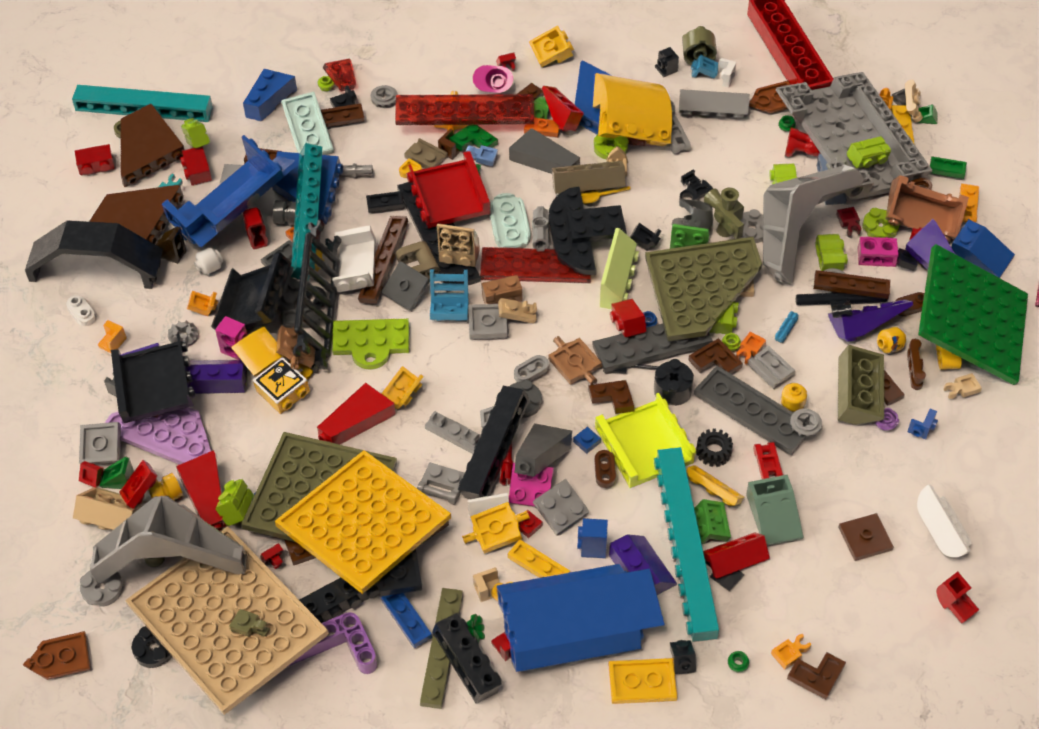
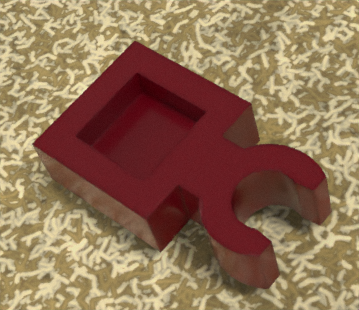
(849, 218)

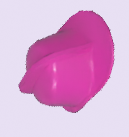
(492, 78)

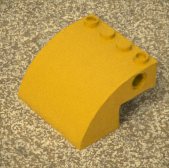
(633, 109)

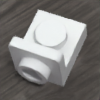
(727, 69)

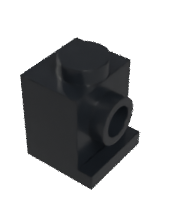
(667, 62)

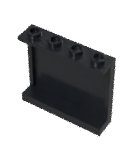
(253, 295)
(152, 381)

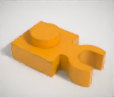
(788, 652)

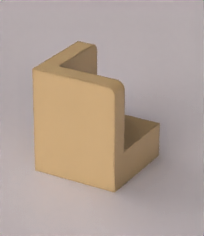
(484, 582)

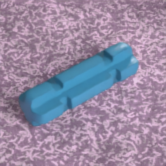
(786, 327)

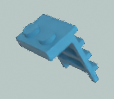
(449, 305)

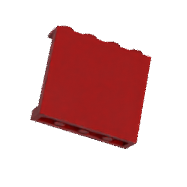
(449, 192)

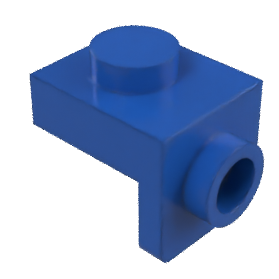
(922, 429)

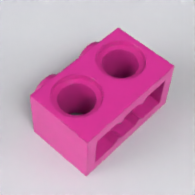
(877, 251)
(228, 334)

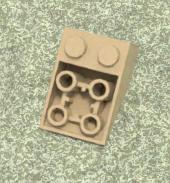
(457, 245)

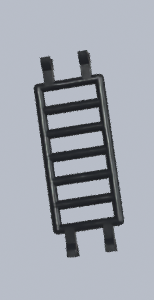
(304, 338)

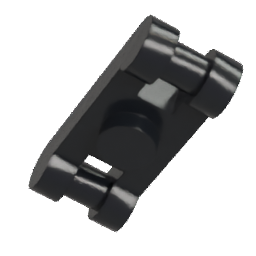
(841, 308)

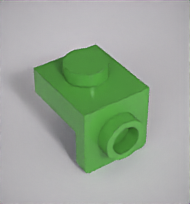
(541, 108)

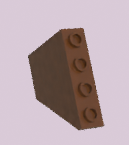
(146, 145)
(139, 210)

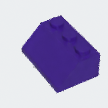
(218, 376)
(636, 554)

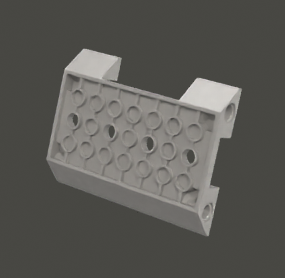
(861, 115)

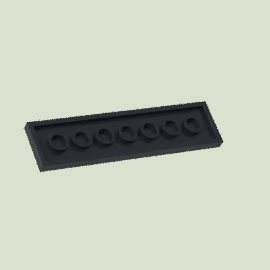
(430, 236)

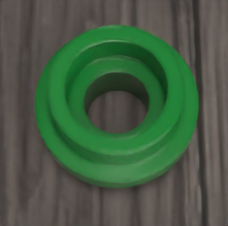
(786, 123)
(738, 656)

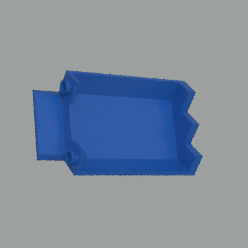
(577, 615)

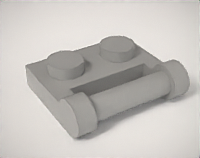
(443, 478)

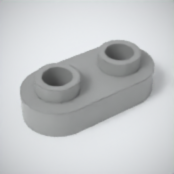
(530, 369)

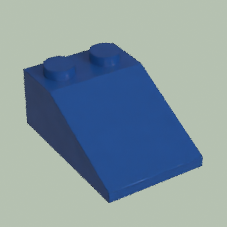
(982, 248)

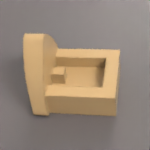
(618, 154)

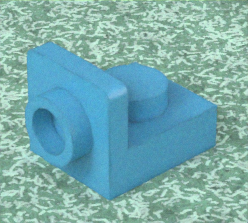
(705, 66)

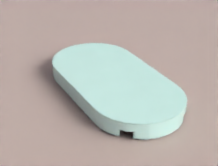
(509, 221)

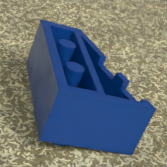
(267, 93)

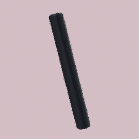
(825, 298)

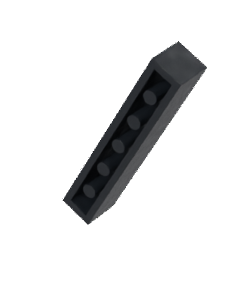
(494, 443)

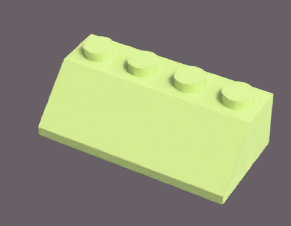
(618, 270)

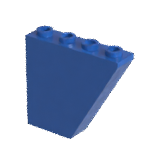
(585, 96)
(330, 171)

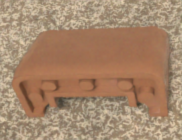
(917, 206)

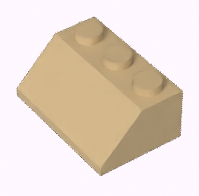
(102, 508)

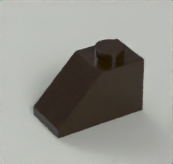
(172, 245)

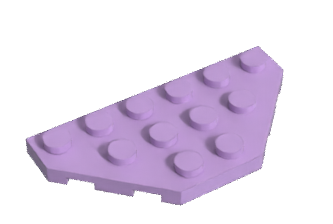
(171, 435)

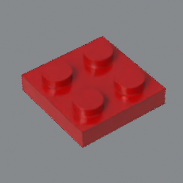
(138, 483)

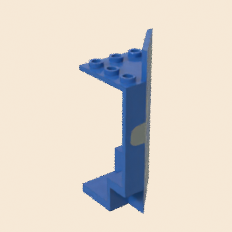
(231, 198)

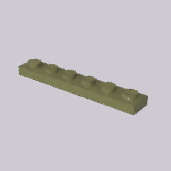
(438, 663)

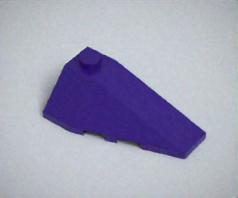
(866, 320)

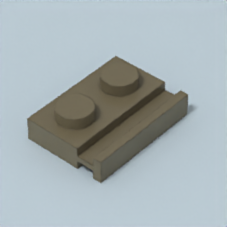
(425, 154)

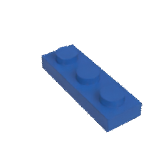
(407, 619)

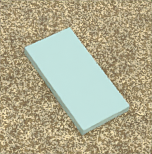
(307, 122)

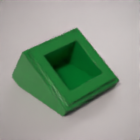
(929, 114)

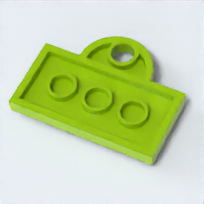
(370, 339)

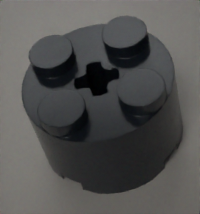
(674, 382)

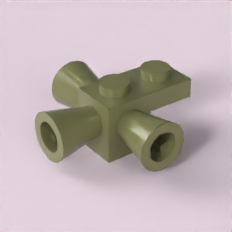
(727, 211)

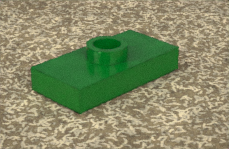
(948, 167)

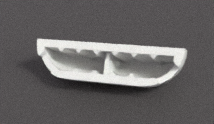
(943, 523)

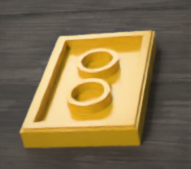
(642, 681)

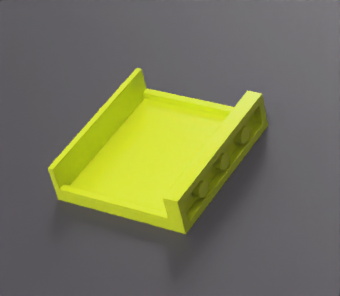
(638, 436)

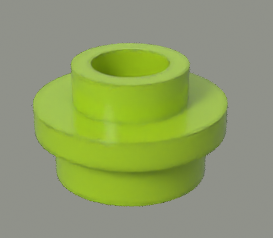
(325, 83)
(732, 341)

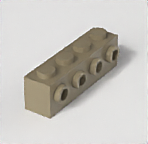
(589, 177)

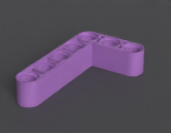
(348, 635)

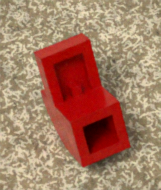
(953, 595)

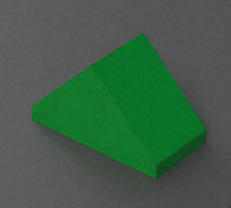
(117, 474)

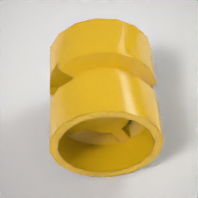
(166, 487)

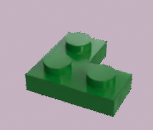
(473, 135)

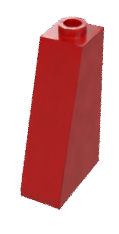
(356, 415)
(203, 487)

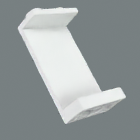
(356, 259)

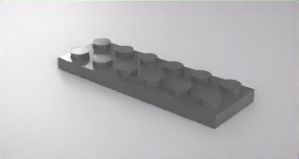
(622, 352)
(750, 408)

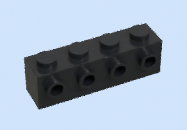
(336, 598)
(467, 658)

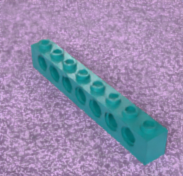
(306, 202)

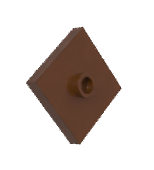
(865, 537)

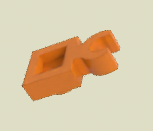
(750, 346)

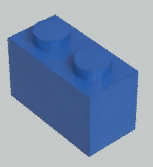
(593, 538)

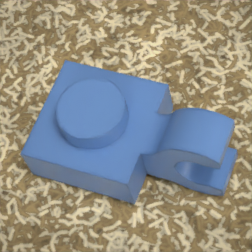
(484, 155)

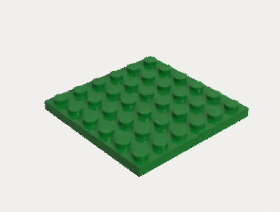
(974, 314)

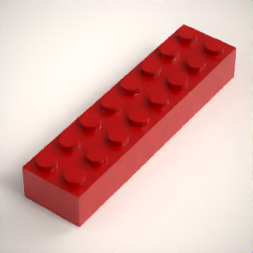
(788, 43)

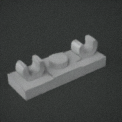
(452, 431)

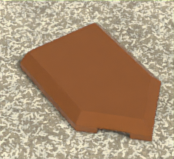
(768, 99)
(60, 656)

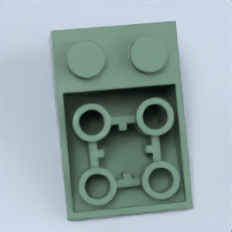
(775, 509)

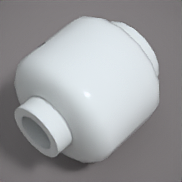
(208, 261)

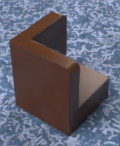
(447, 145)

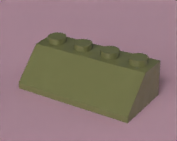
(860, 386)

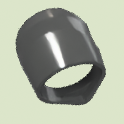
(700, 216)

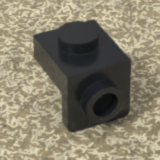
(645, 237)
(683, 656)

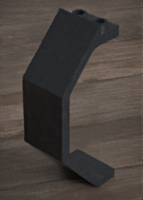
(96, 240)

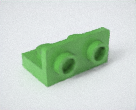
(712, 521)

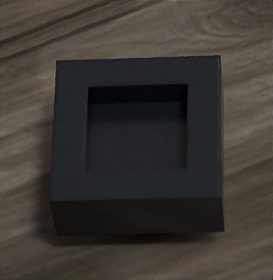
(906, 260)

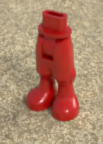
(800, 142)

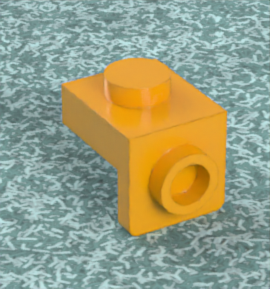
(202, 303)

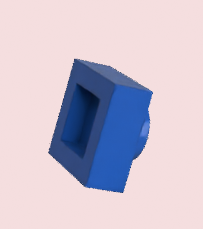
(587, 440)

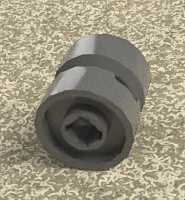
(284, 212)

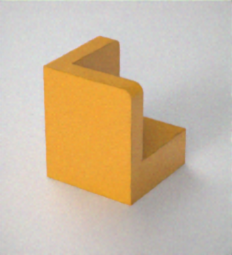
(114, 336)

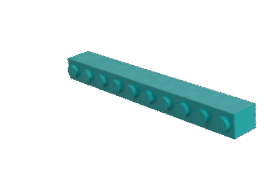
(687, 545)

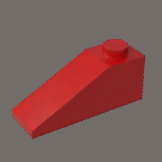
(562, 110)

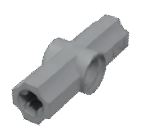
(540, 228)

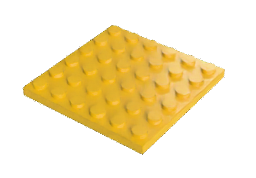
(363, 521)

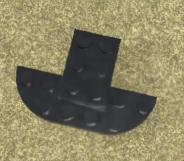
(575, 227)

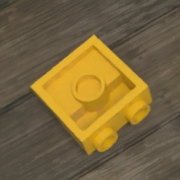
(552, 46)

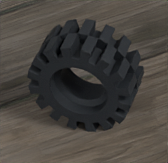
(714, 438)

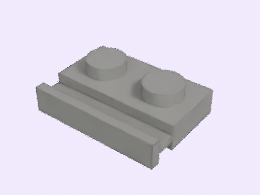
(771, 367)

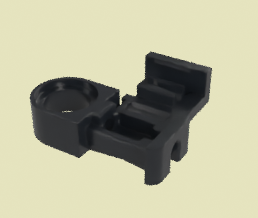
(695, 189)

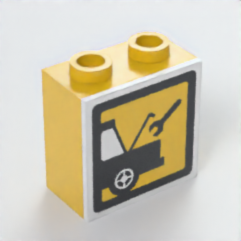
(281, 385)

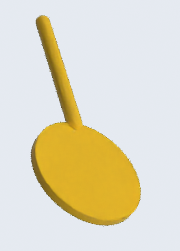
(592, 196)

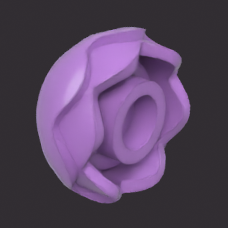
(891, 422)

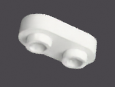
(78, 308)

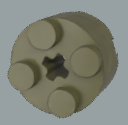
(697, 43)

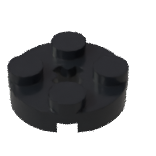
(142, 651)

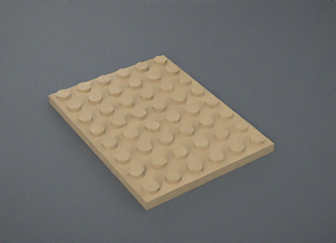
(191, 618)

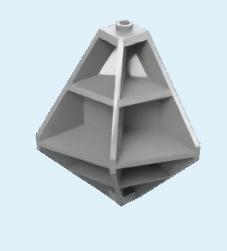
(787, 208)
(165, 530)

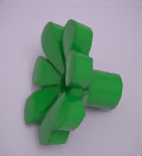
(475, 627)

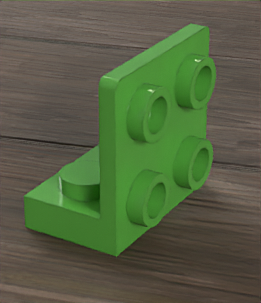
(688, 236)

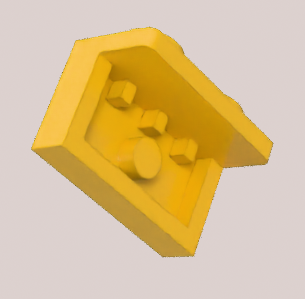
(401, 387)

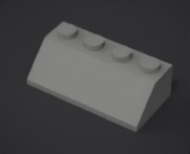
(714, 102)

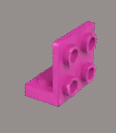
(526, 488)

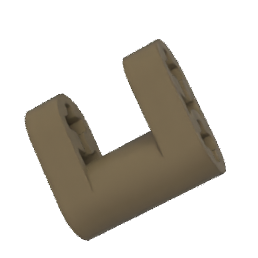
(418, 252)

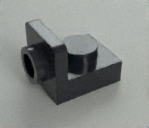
(344, 99)

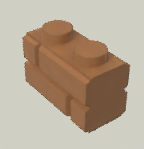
(505, 288)

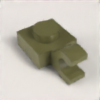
(248, 622)

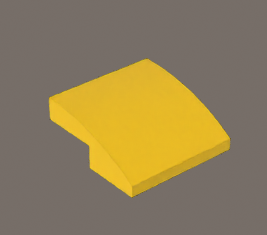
(257, 351)

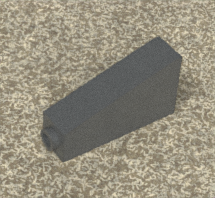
(541, 152)
(542, 448)

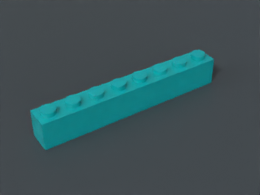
(126, 101)

